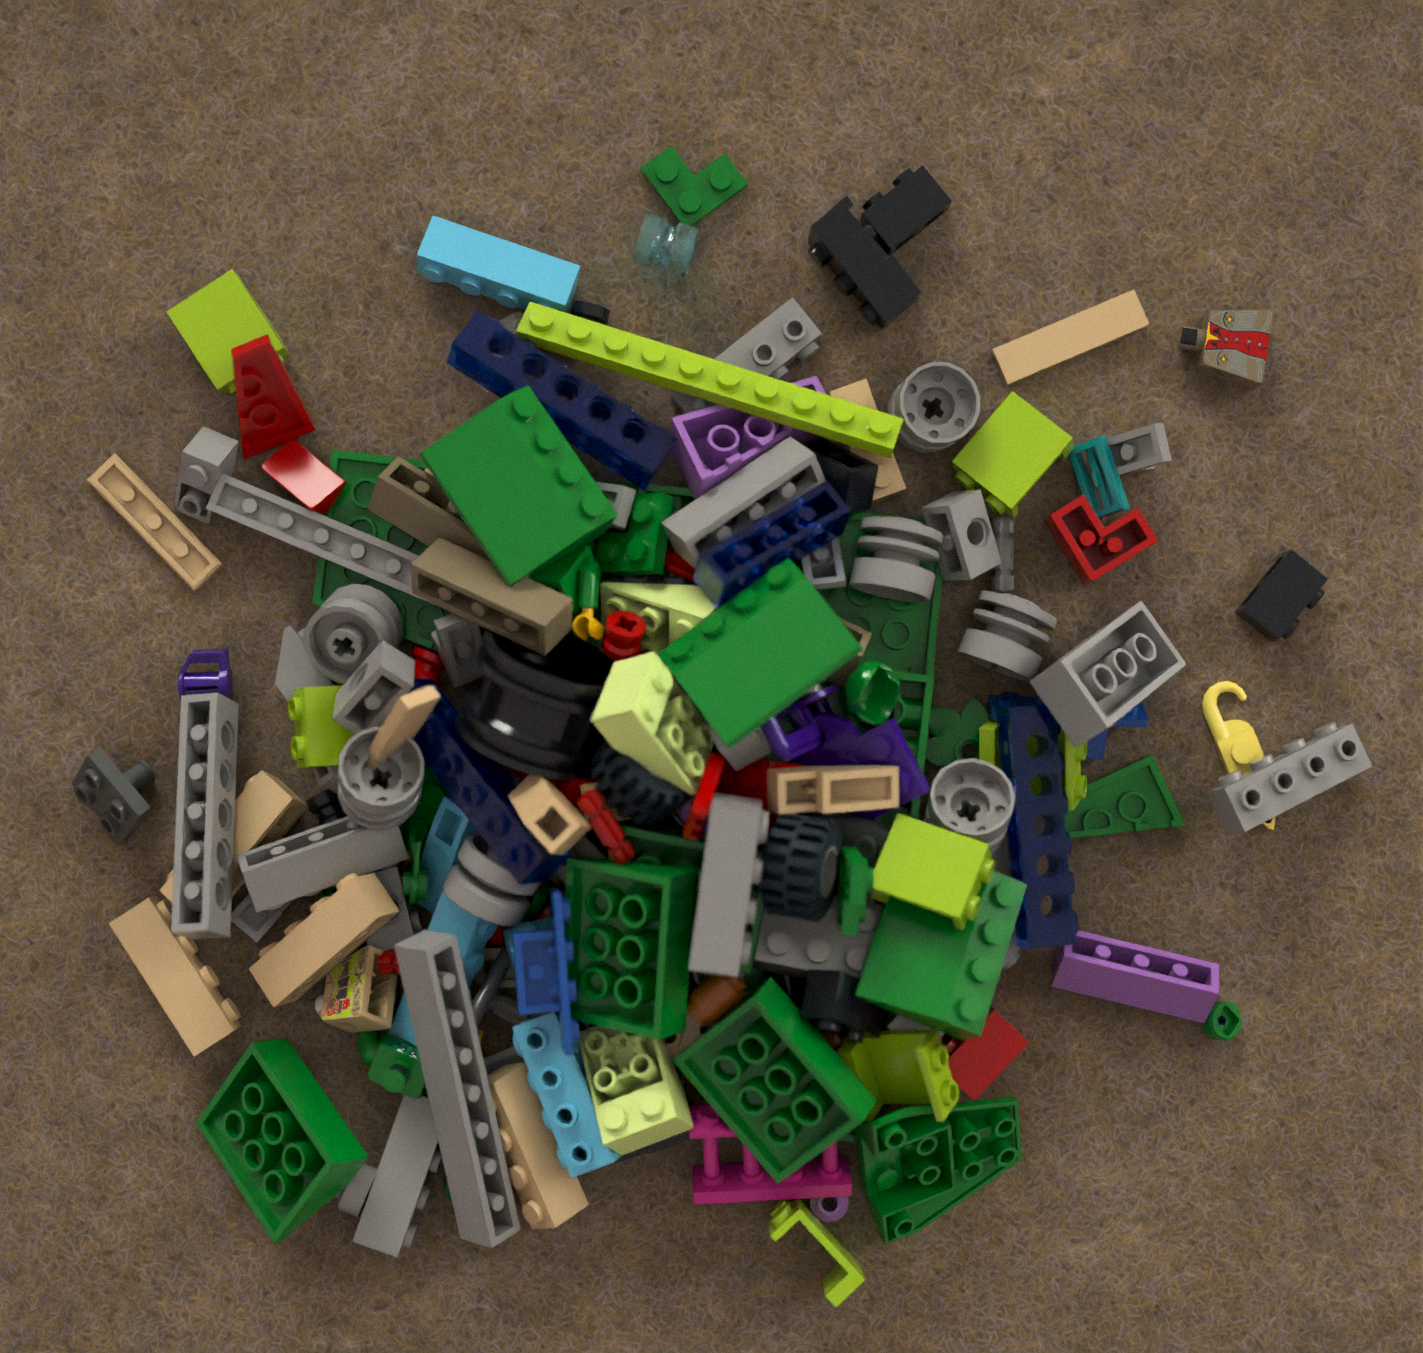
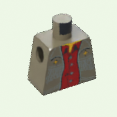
(1230, 344)

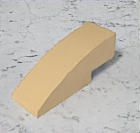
(832, 788)

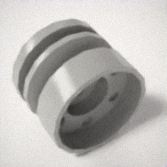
(954, 403)
(897, 552)
(1007, 635)
(968, 793)
(374, 805)

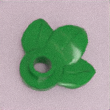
(954, 731)
(416, 881)

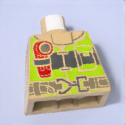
(358, 994)

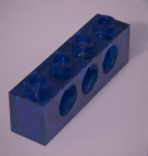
(783, 534)

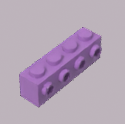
(1137, 976)

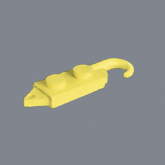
(1233, 738)

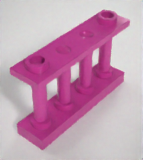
(750, 1180)

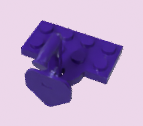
(835, 741)

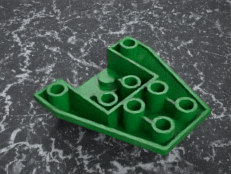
(925, 1167)

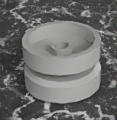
(350, 629)
(486, 886)

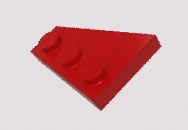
(266, 398)

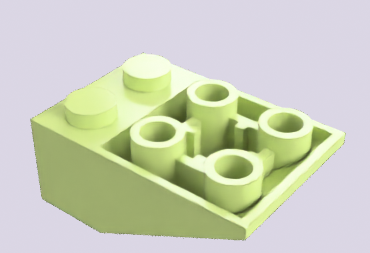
(665, 608)
(654, 721)
(633, 1089)

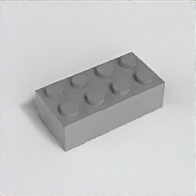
(1108, 674)
(725, 885)
(796, 945)

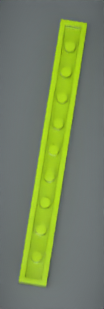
(710, 379)

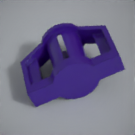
(207, 682)

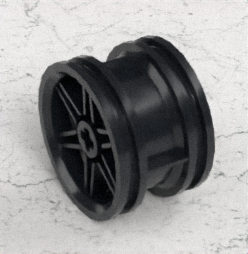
(536, 706)

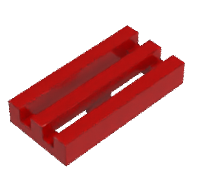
(703, 797)

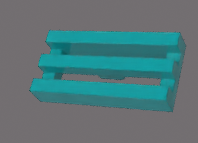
(1111, 474)

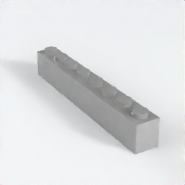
(457, 1087)

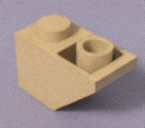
(548, 814)

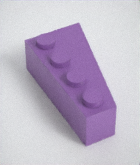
(723, 440)

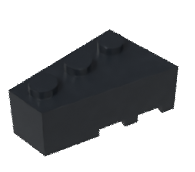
(861, 265)

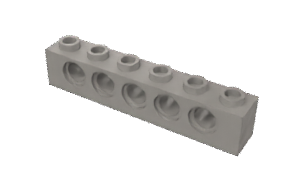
(205, 816)

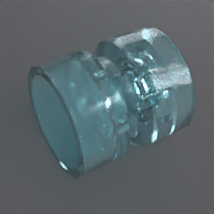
(666, 244)

